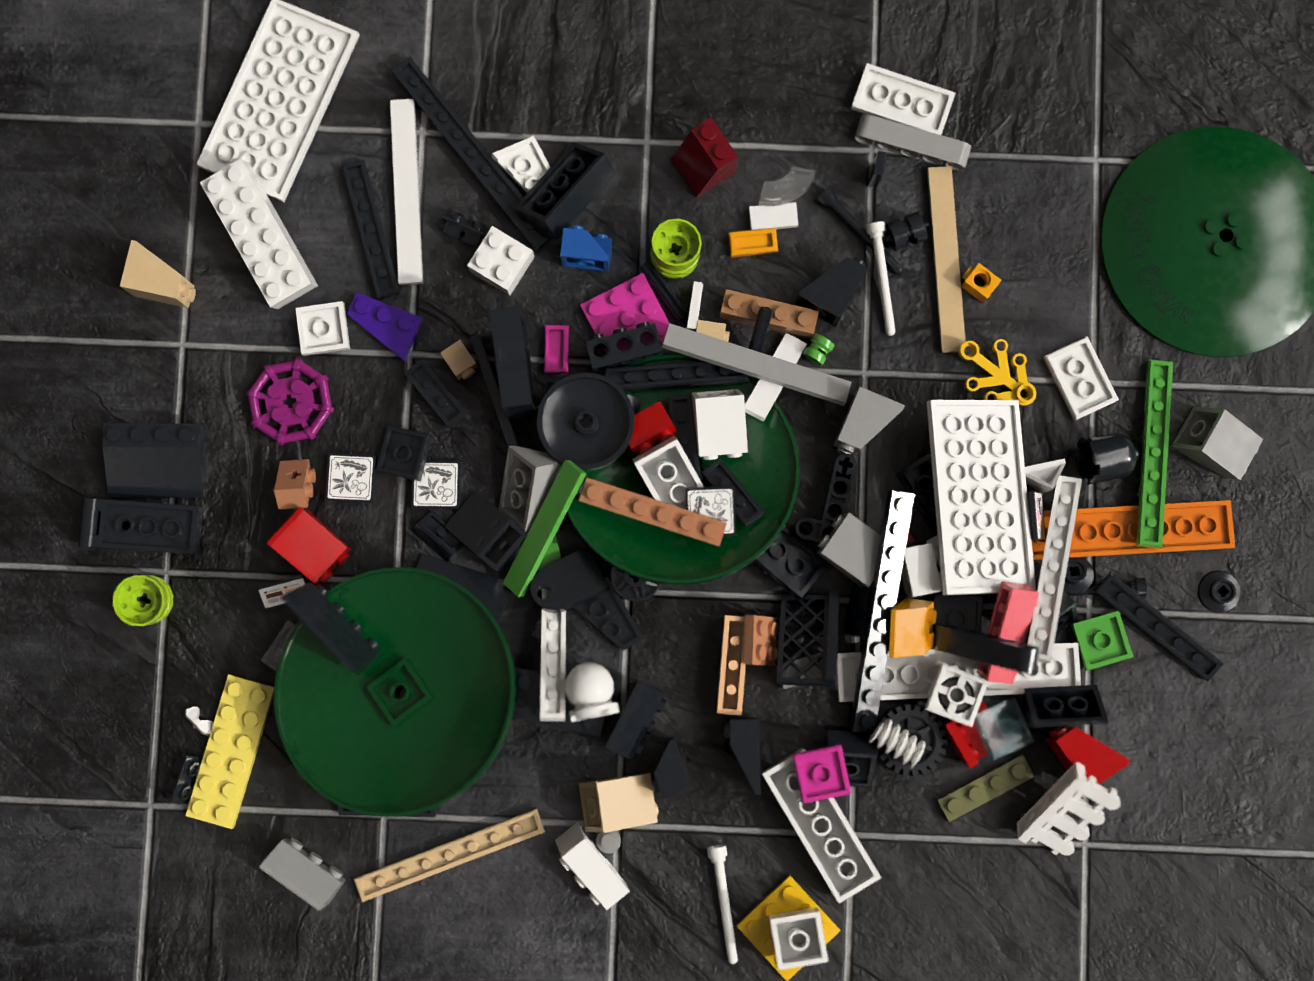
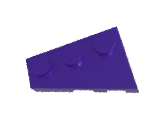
(386, 323)

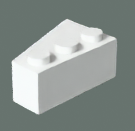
(590, 867)

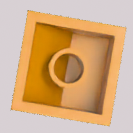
(912, 628)

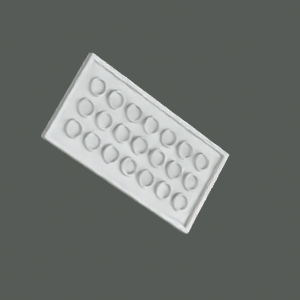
(279, 96)
(980, 495)

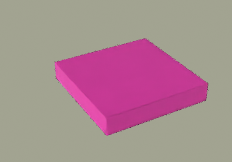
(821, 773)

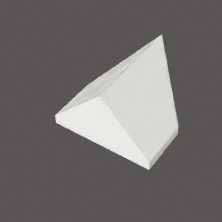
(1044, 475)

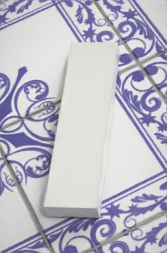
(765, 392)

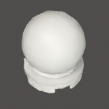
(590, 690)

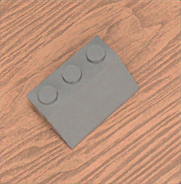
(526, 484)
(303, 873)

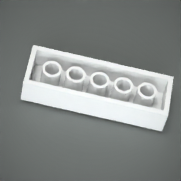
(258, 234)
(823, 833)

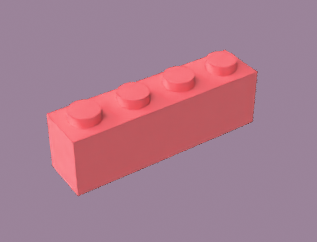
(1010, 621)

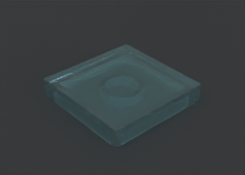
(1003, 729)

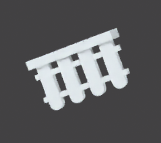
(1060, 798)

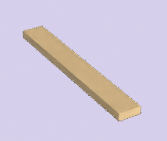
(946, 258)
(449, 855)

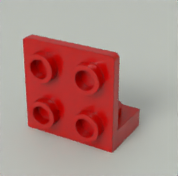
(966, 740)

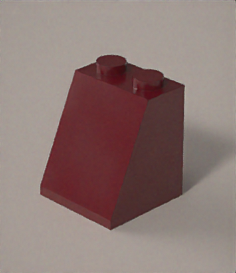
(705, 158)

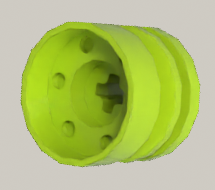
(677, 236)
(129, 603)

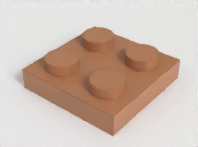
(760, 640)

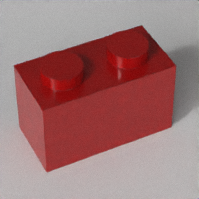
(650, 428)

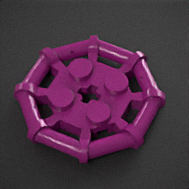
(301, 408)

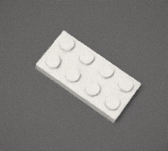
(903, 99)

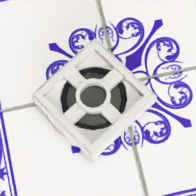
(955, 695)

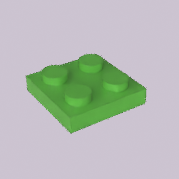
(1102, 640)

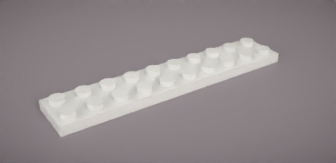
(913, 675)

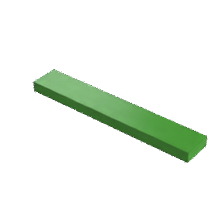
(544, 528)

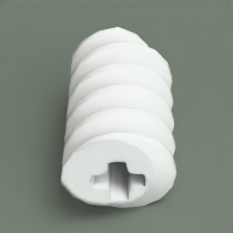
(898, 742)

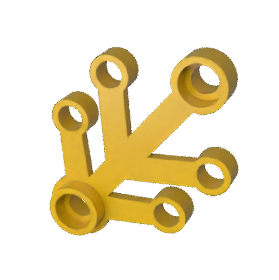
(1000, 375)

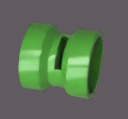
(818, 349)

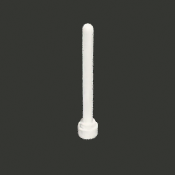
(876, 232)
(717, 854)

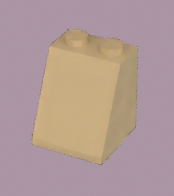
(153, 279)
(618, 803)

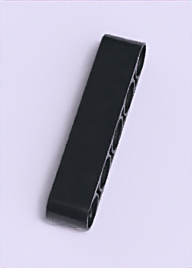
(986, 648)

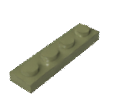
(985, 788)

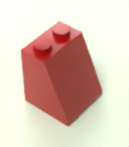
(310, 546)
(1075, 745)

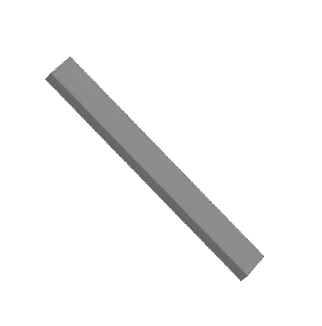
(756, 364)

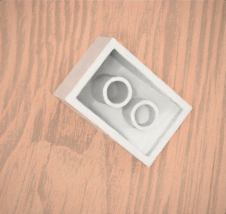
(667, 472)

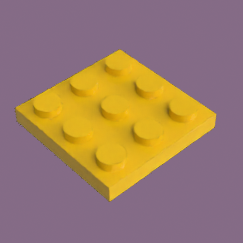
(784, 898)

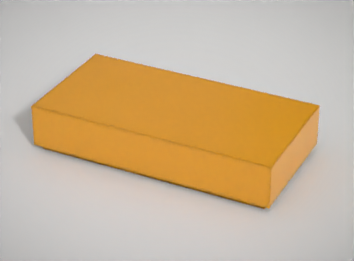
(753, 242)

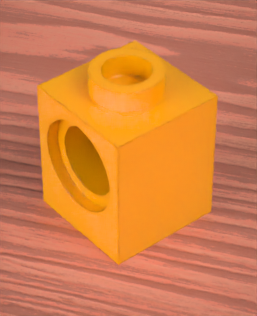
(990, 282)

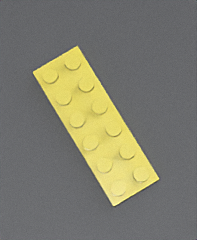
(230, 751)

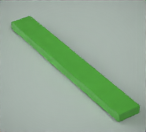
(1154, 454)

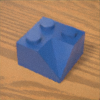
(584, 251)

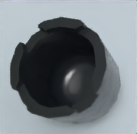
(1106, 457)

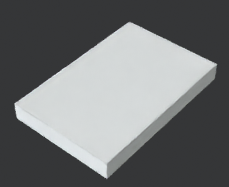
(1080, 378)

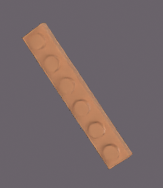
(653, 512)

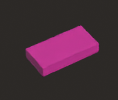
(556, 349)

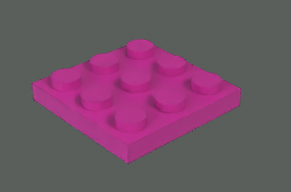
(625, 308)

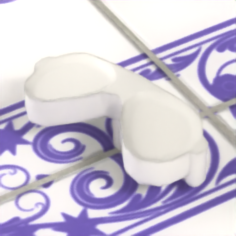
(204, 726)

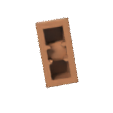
(294, 484)

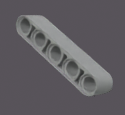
(912, 142)

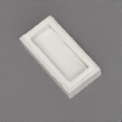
(773, 216)
(695, 306)

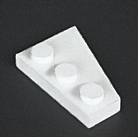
(523, 162)

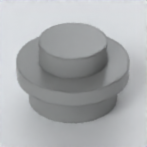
(608, 841)

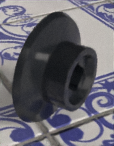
(1085, 576)
(1214, 601)

